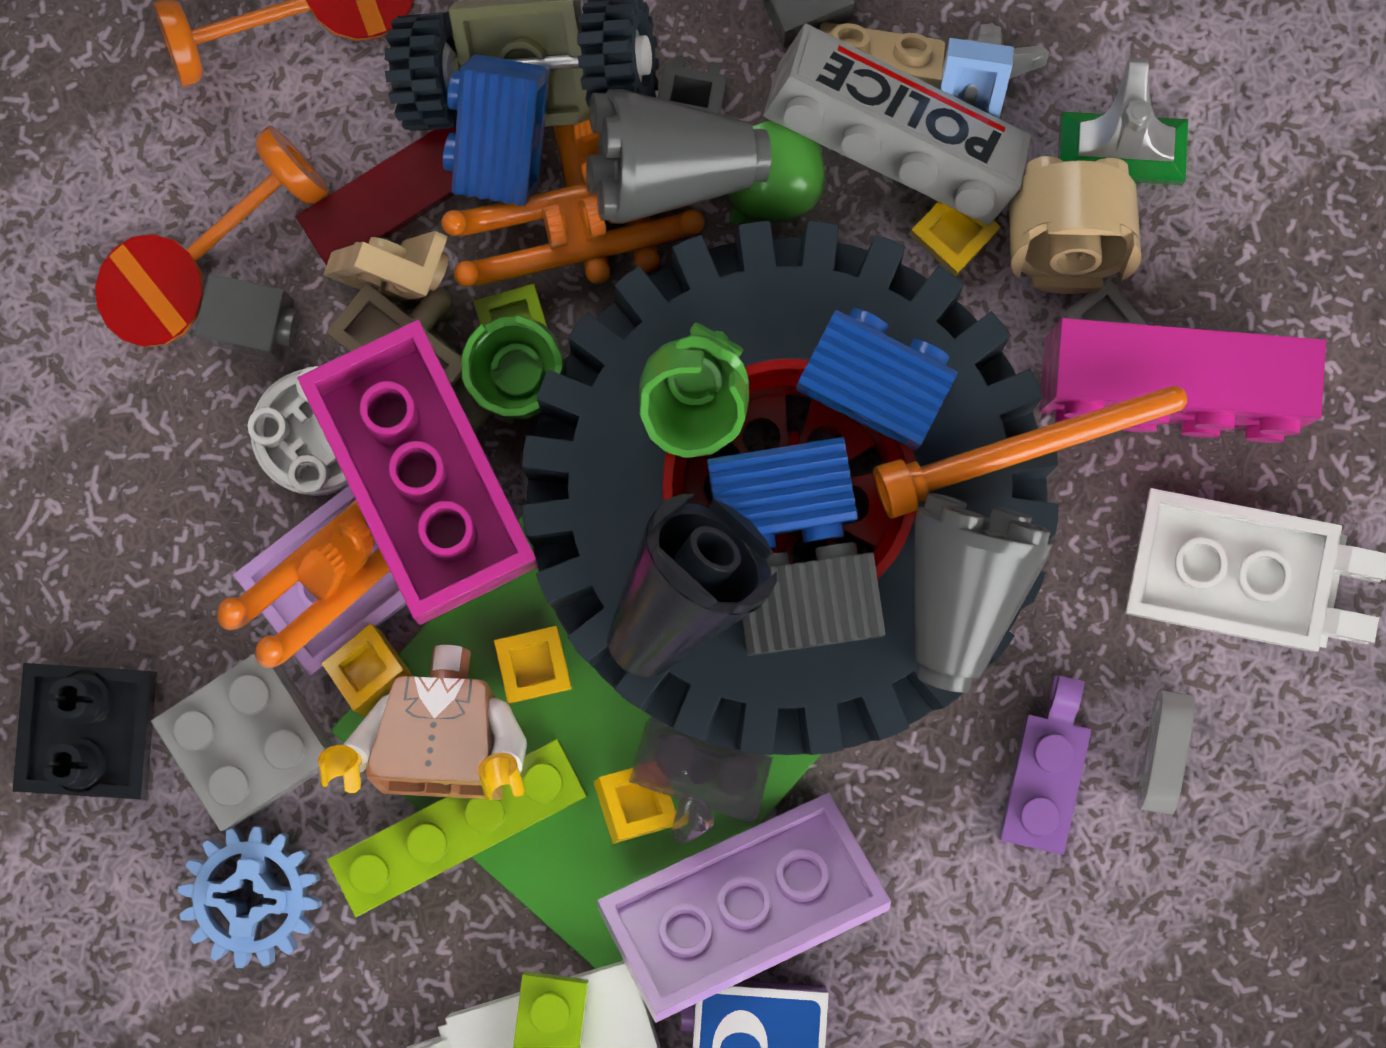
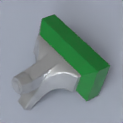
(1129, 131)

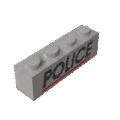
(897, 125)

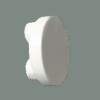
(293, 441)

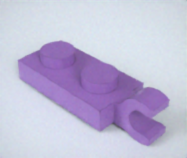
(1047, 772)

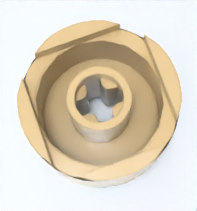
(1074, 224)

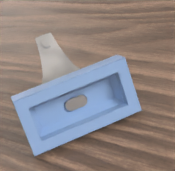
(981, 68)

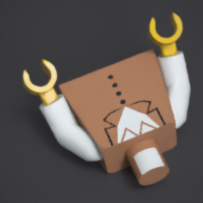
(434, 738)

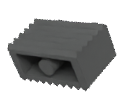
(817, 602)

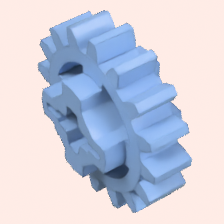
(244, 925)

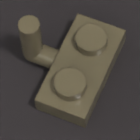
(374, 316)

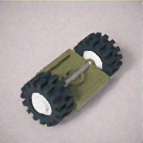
(585, 53)

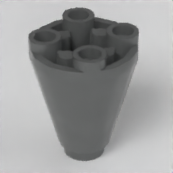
(667, 155)
(969, 585)

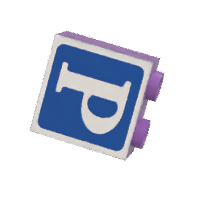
(760, 1016)

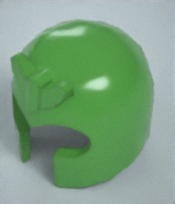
(793, 181)
(508, 364)
(694, 393)

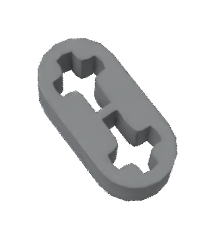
(1166, 752)

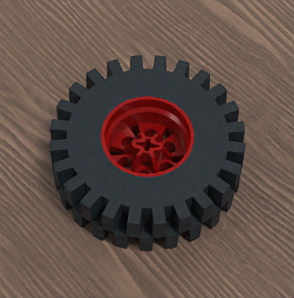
(603, 477)

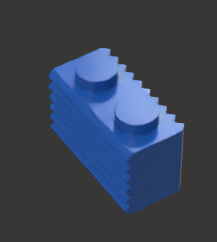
(497, 129)
(877, 377)
(789, 489)

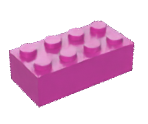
(1230, 378)
(418, 472)

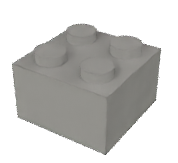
(244, 740)

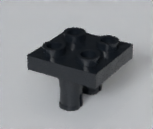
(84, 731)

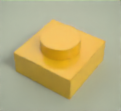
(952, 236)
(533, 664)
(365, 669)
(632, 808)

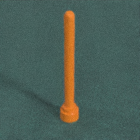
(906, 485)

